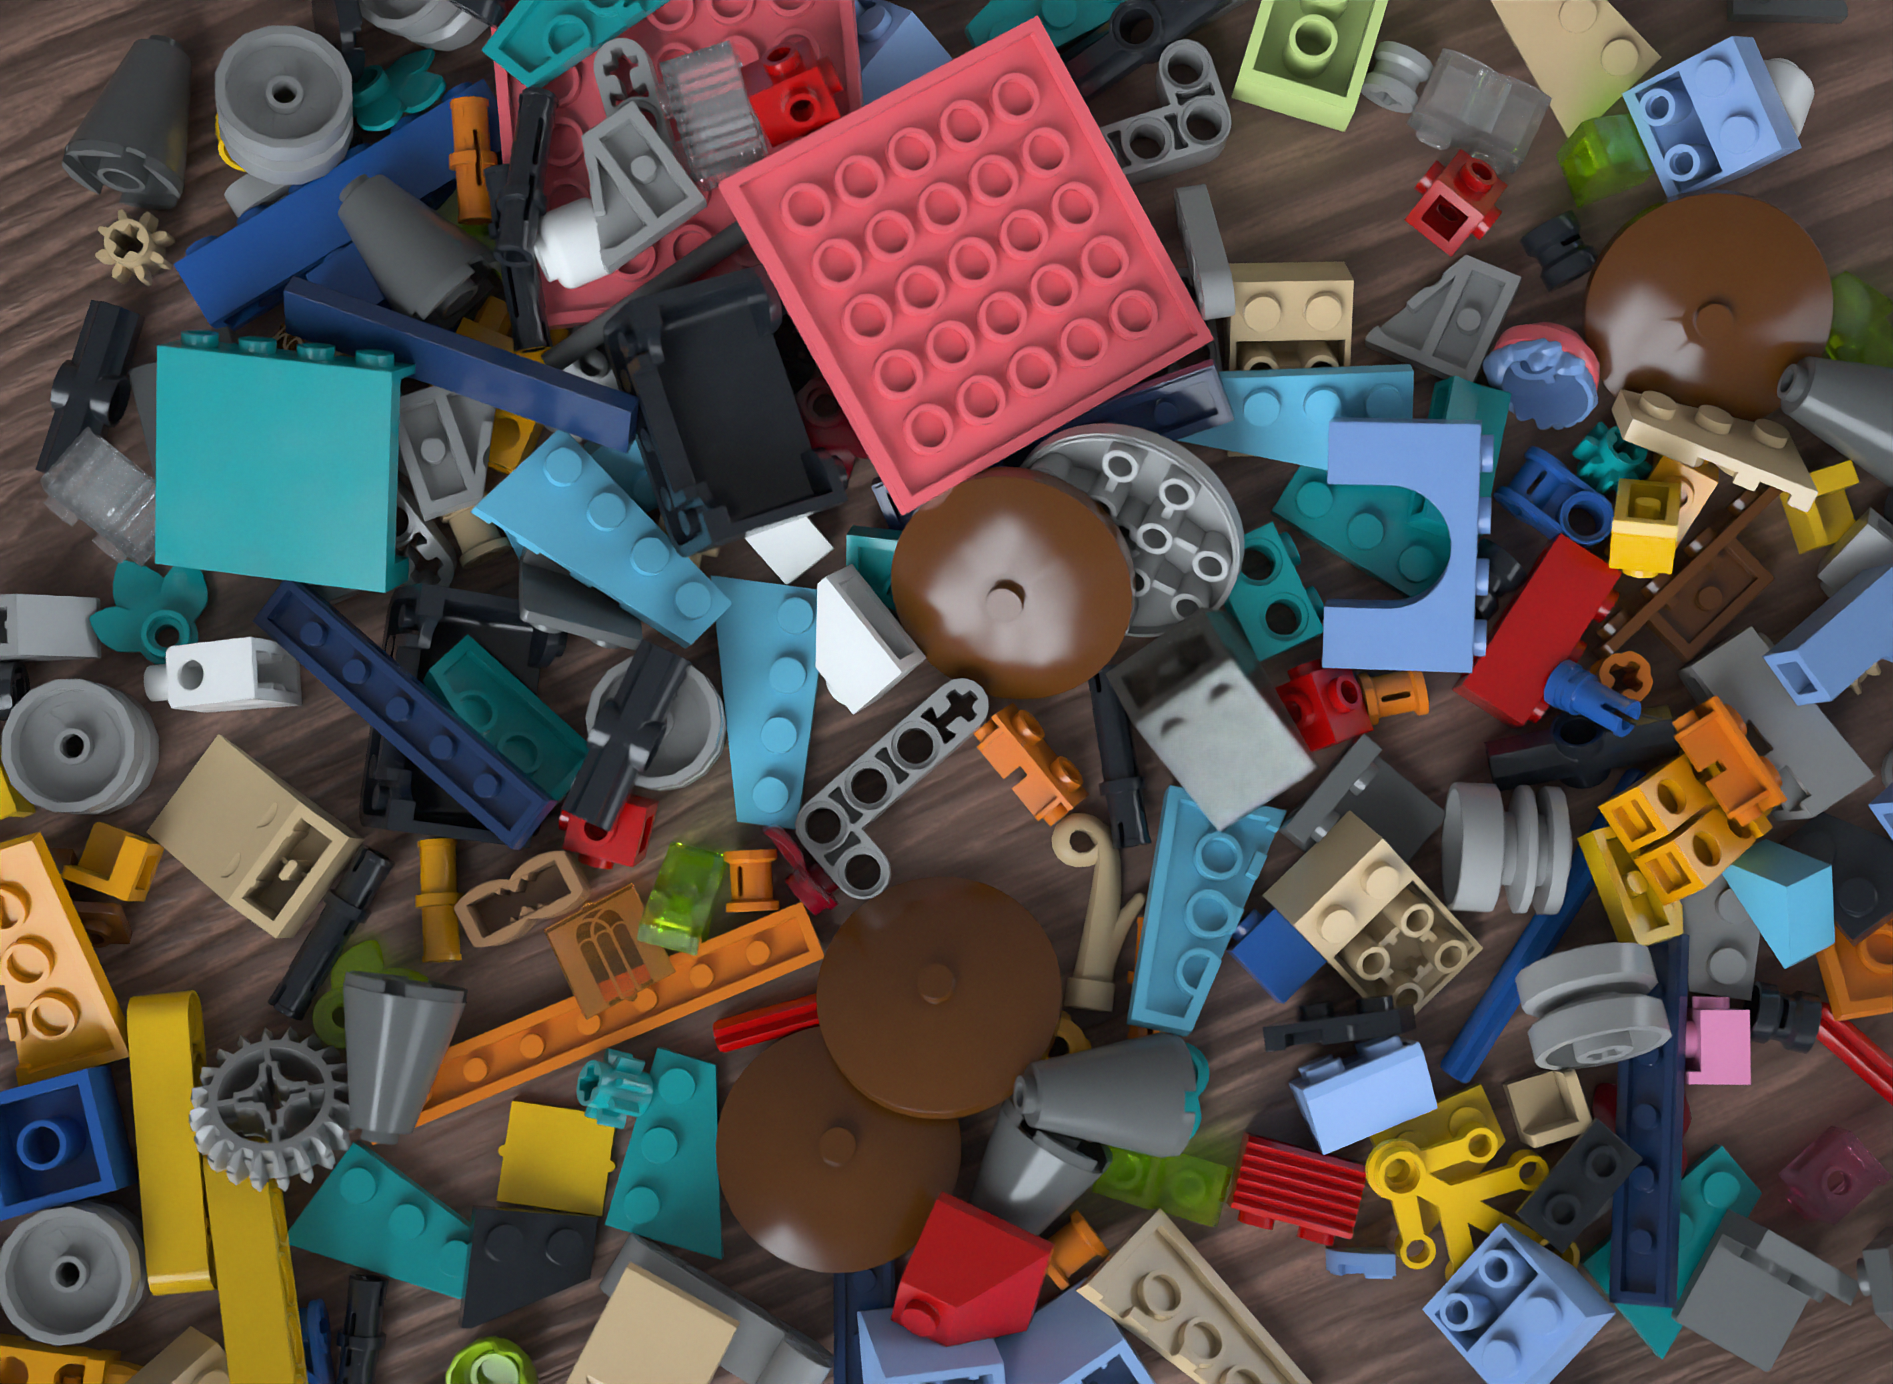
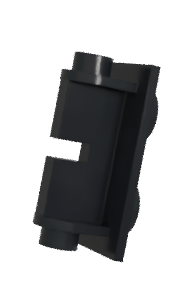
(1578, 1185)

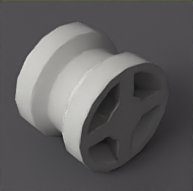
(1396, 77)

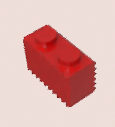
(1296, 1187)

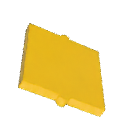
(555, 1159)

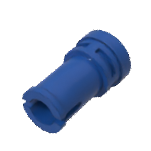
(1581, 693)

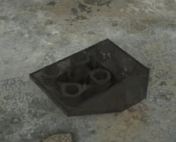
(1213, 716)

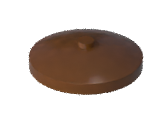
(1707, 302)
(1014, 583)
(939, 997)
(824, 1167)

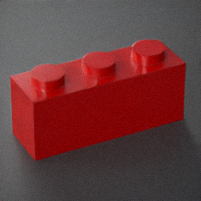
(1539, 631)

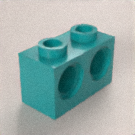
(1283, 586)

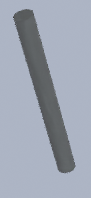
(676, 275)

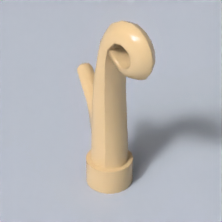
(1104, 923)

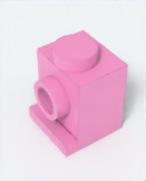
(1717, 1043)

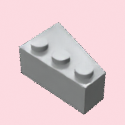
(1798, 740)

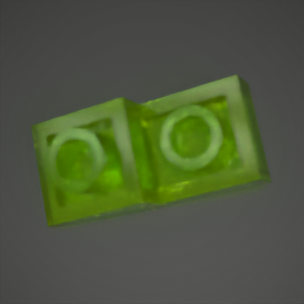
(1176, 1184)

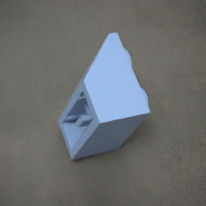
(893, 47)
(1712, 118)
(1363, 1092)
(1518, 1310)
(1071, 1345)
(899, 1357)

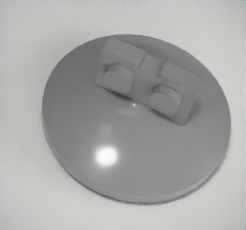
(1168, 509)

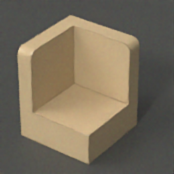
(1547, 1106)

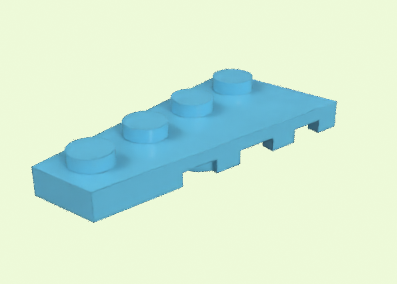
(1289, 410)

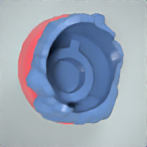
(1547, 372)

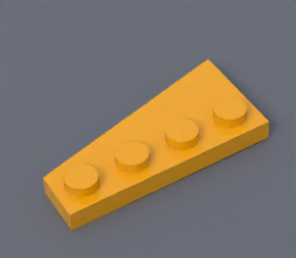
(52, 978)

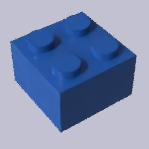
(62, 1142)

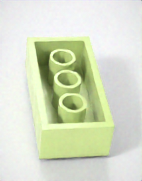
(1310, 58)

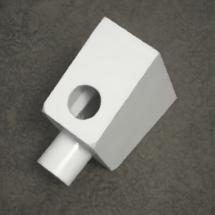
(226, 676)

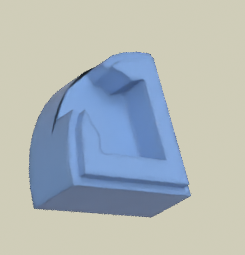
(1372, 1261)

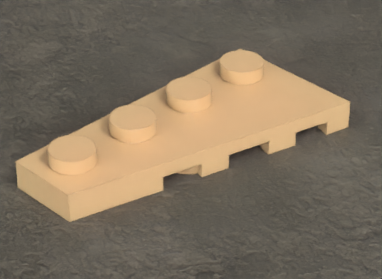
(1577, 53)
(1185, 1310)

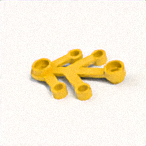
(1456, 1201)

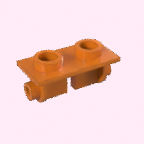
(1746, 776)
(1051, 782)

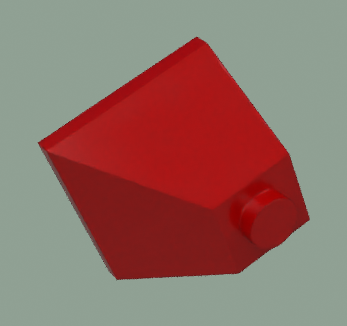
(970, 1276)

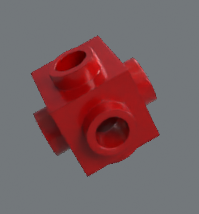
(792, 91)
(1456, 201)
(1324, 704)
(624, 845)

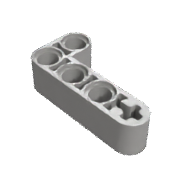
(1169, 124)
(900, 778)
(763, 1345)

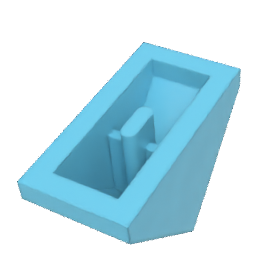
(1786, 899)

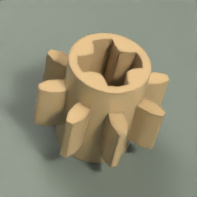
(120, 236)

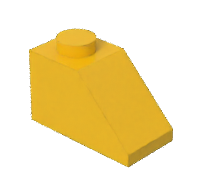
(1645, 527)

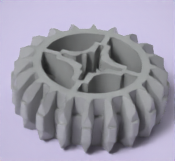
(229, 1107)

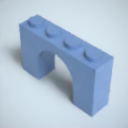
(1438, 625)
(1838, 647)

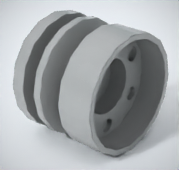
(1518, 848)

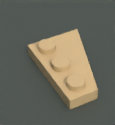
(1738, 447)

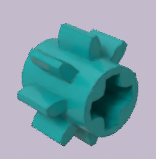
(1607, 458)
(614, 1088)

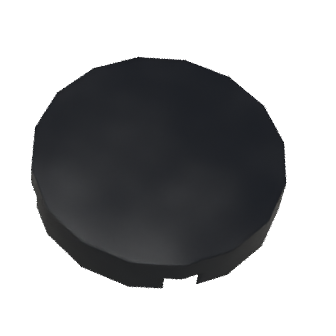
(338, 24)

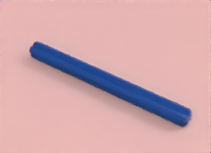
(1533, 945)

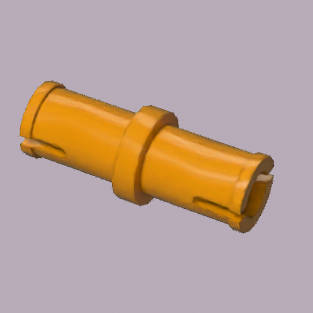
(438, 900)

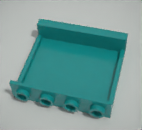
(278, 461)

